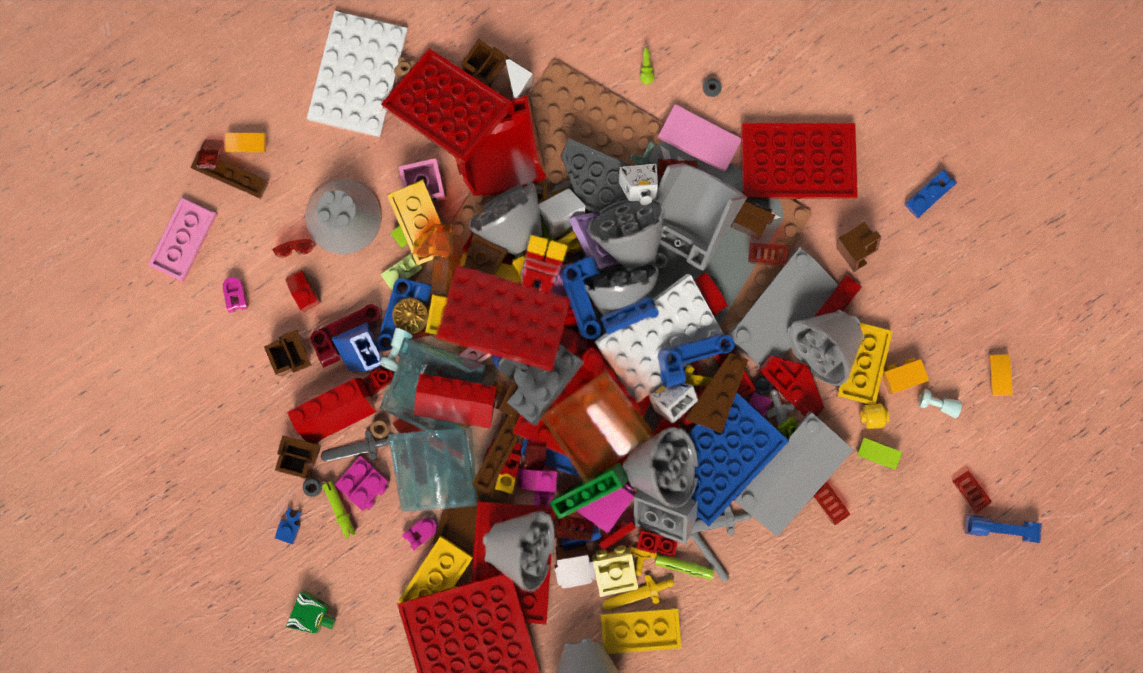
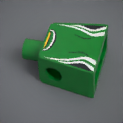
(310, 614)

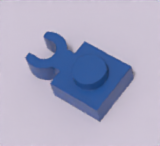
(287, 529)

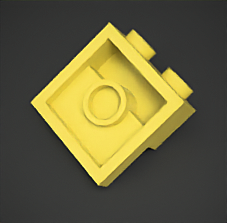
(615, 571)

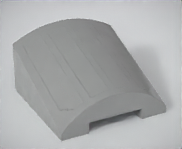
(696, 212)

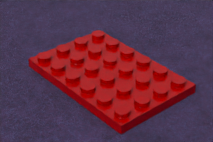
(447, 105)
(799, 160)
(503, 318)
(533, 603)

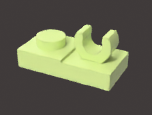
(404, 269)

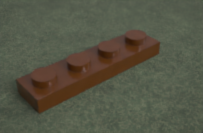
(234, 177)
(497, 456)

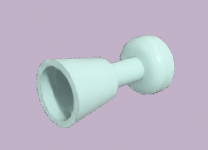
(390, 362)
(947, 406)

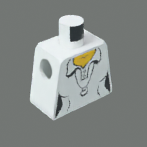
(639, 182)
(673, 400)

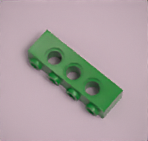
(586, 493)

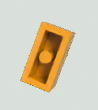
(904, 376)

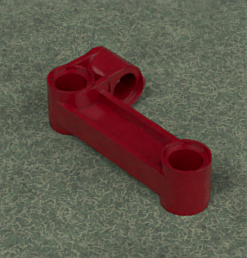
(326, 351)

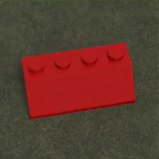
(455, 401)
(332, 411)

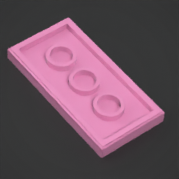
(699, 138)
(182, 239)

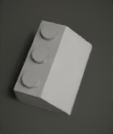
(664, 520)

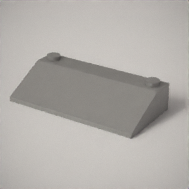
(792, 296)
(794, 474)

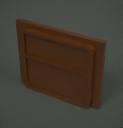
(459, 524)

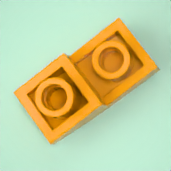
(245, 142)
(1000, 375)

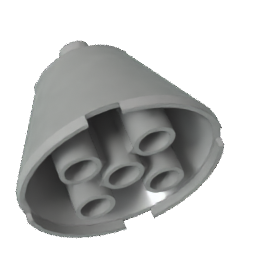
(343, 216)
(510, 219)
(629, 231)
(620, 288)
(827, 345)
(664, 467)
(522, 548)
(585, 658)

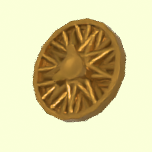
(410, 315)

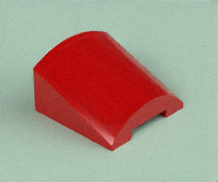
(507, 156)

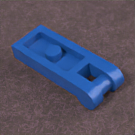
(930, 194)
(630, 315)

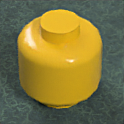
(874, 416)

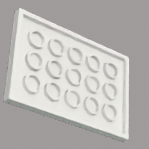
(357, 74)
(635, 349)

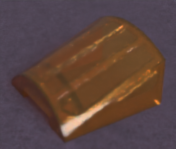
(597, 426)

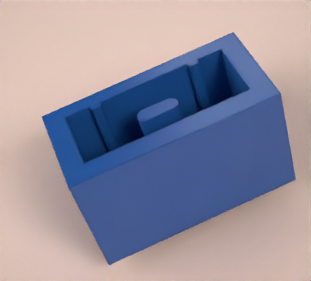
(358, 348)

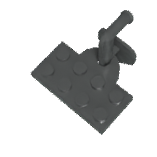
(538, 386)

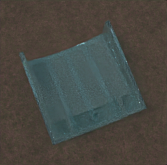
(429, 360)
(434, 469)

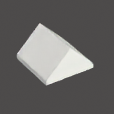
(520, 79)
(559, 210)

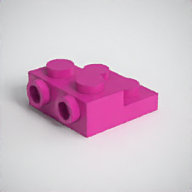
(362, 484)

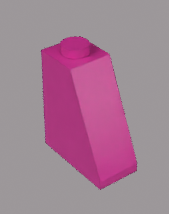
(537, 480)
(609, 508)

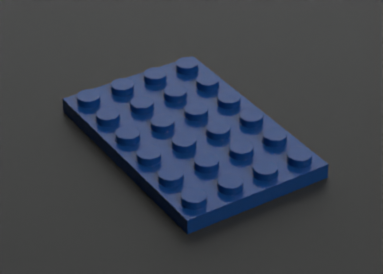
(731, 458)

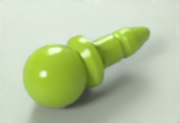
(646, 76)

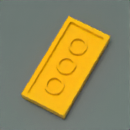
(414, 213)
(868, 366)
(439, 570)
(641, 630)

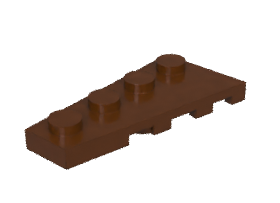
(484, 255)
(716, 400)

